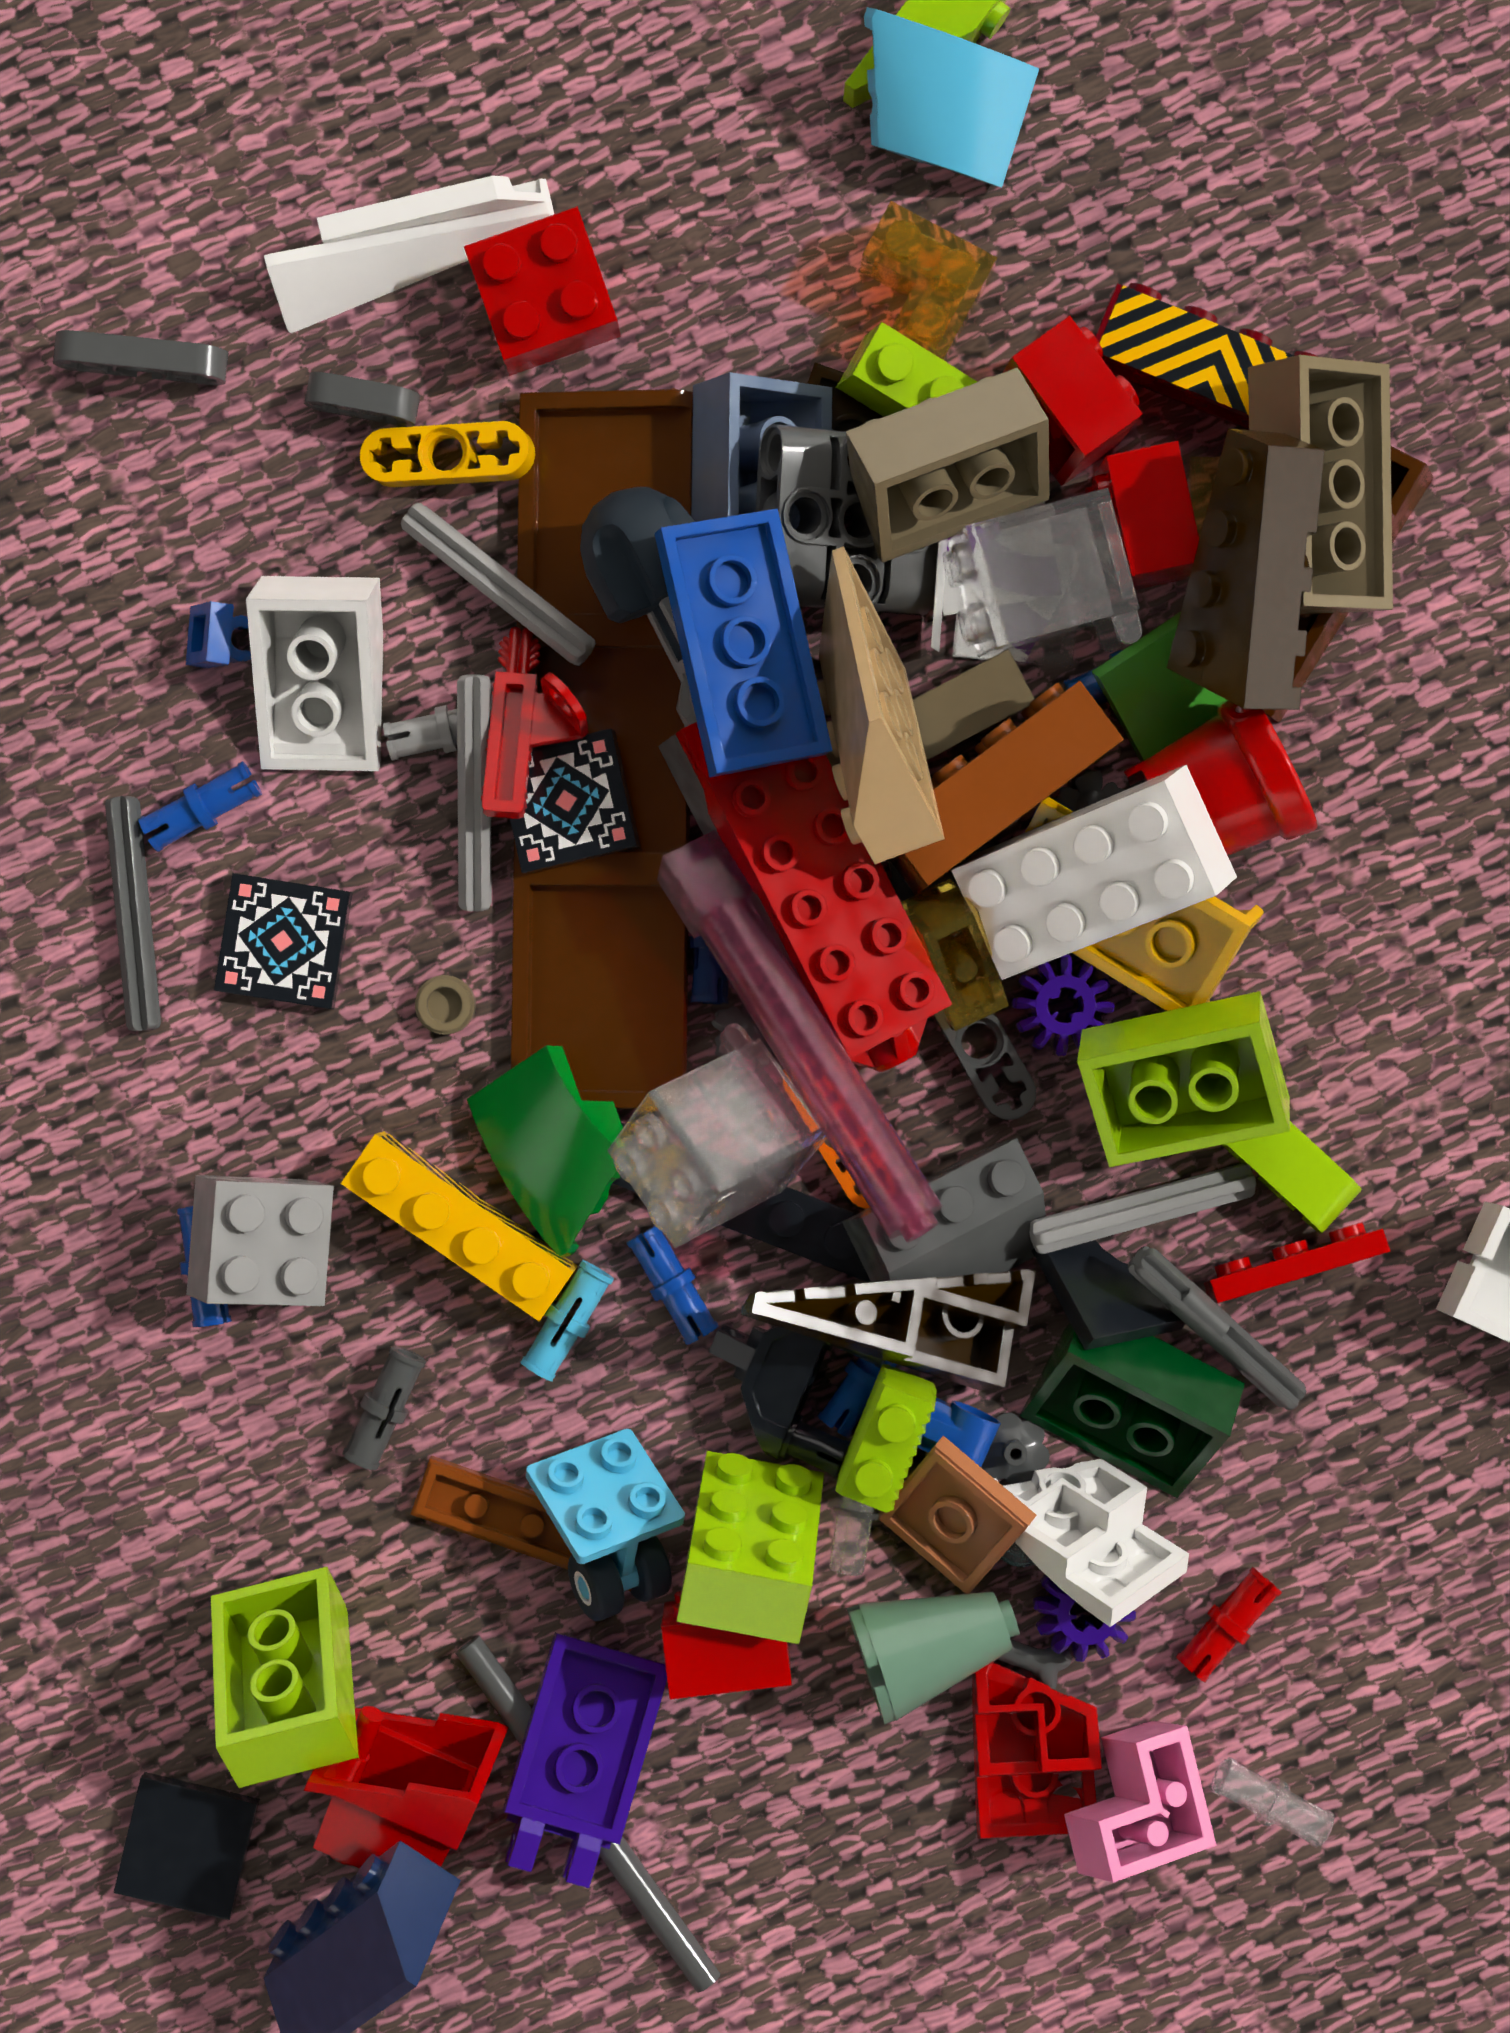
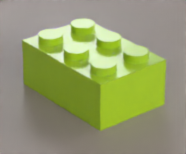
(1184, 1079)
(752, 1547)
(282, 1677)

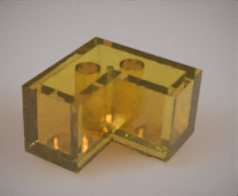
(932, 269)

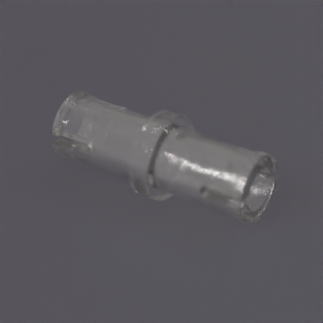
(1272, 1802)

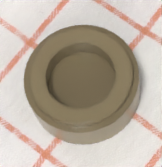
(445, 1004)

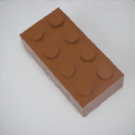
(1010, 777)

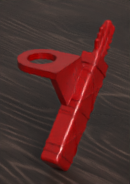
(523, 721)

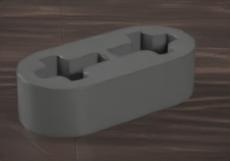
(362, 399)

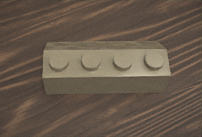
(1347, 414)

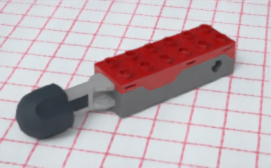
(780, 824)

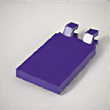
(582, 1753)

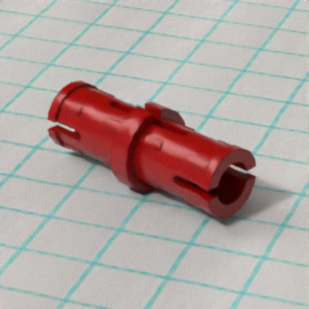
(1228, 1624)

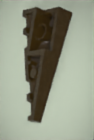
(932, 1324)

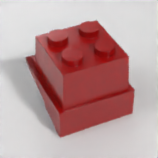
(409, 1785)

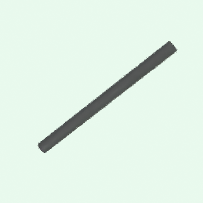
(620, 1857)

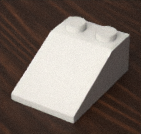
(317, 671)

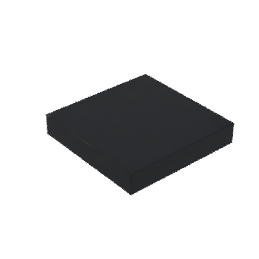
(186, 1845)

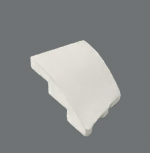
(1094, 1538)

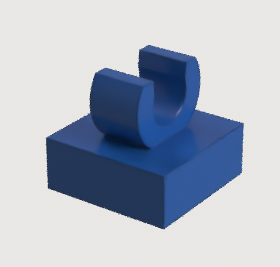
(210, 635)

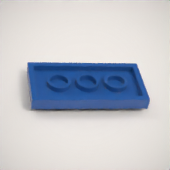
(743, 642)

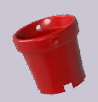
(1240, 777)

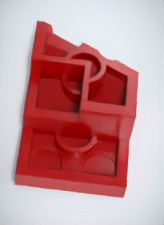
(1021, 1745)

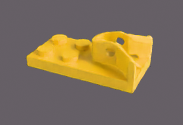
(1172, 958)

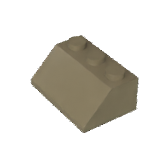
(950, 463)

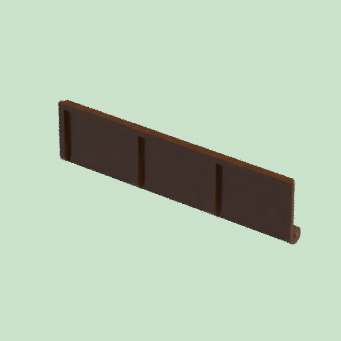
(598, 938)

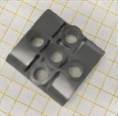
(814, 474)

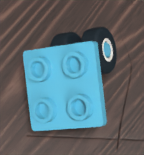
(608, 1512)

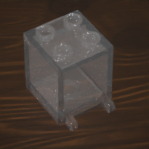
(1044, 576)
(716, 1140)

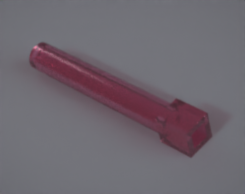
(717, 906)

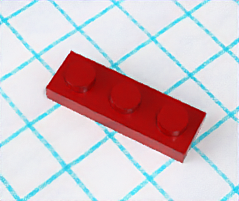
(1296, 1262)

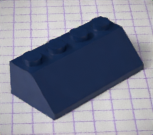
(359, 1944)

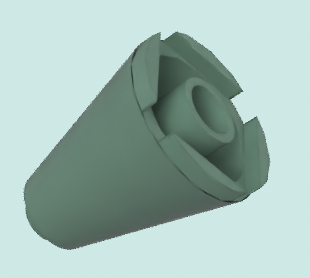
(928, 1645)

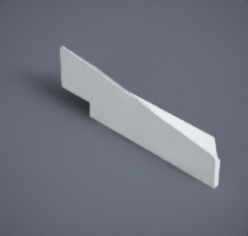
(396, 244)

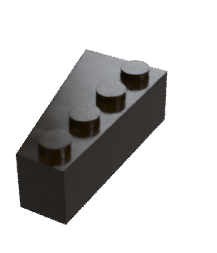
(1250, 572)

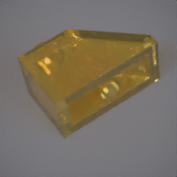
(958, 952)

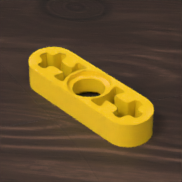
(489, 436)

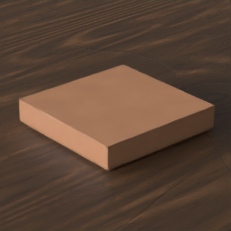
(957, 1515)

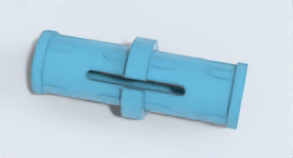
(545, 1355)

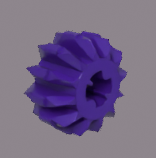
(1050, 989)
(1081, 1632)

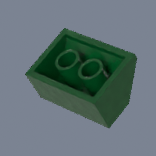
(1137, 1406)

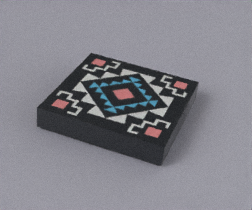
(575, 804)
(283, 941)

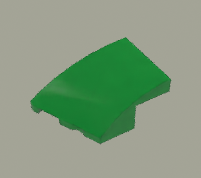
(549, 1144)

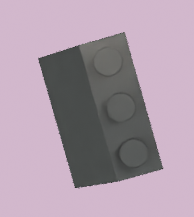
(980, 1226)

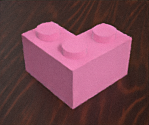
(1155, 1808)

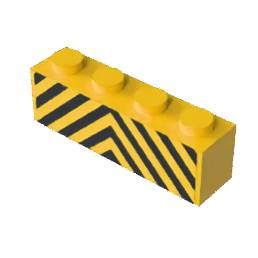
(459, 1224)

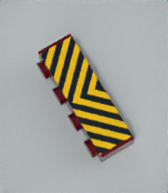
(1182, 352)

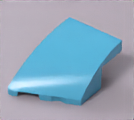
(945, 98)

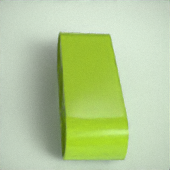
(1299, 1175)

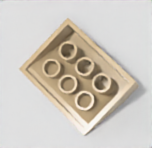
(872, 724)

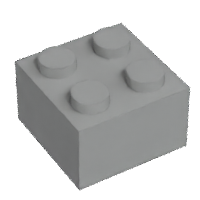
(259, 1241)

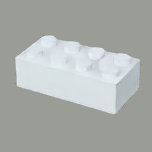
(1096, 872)

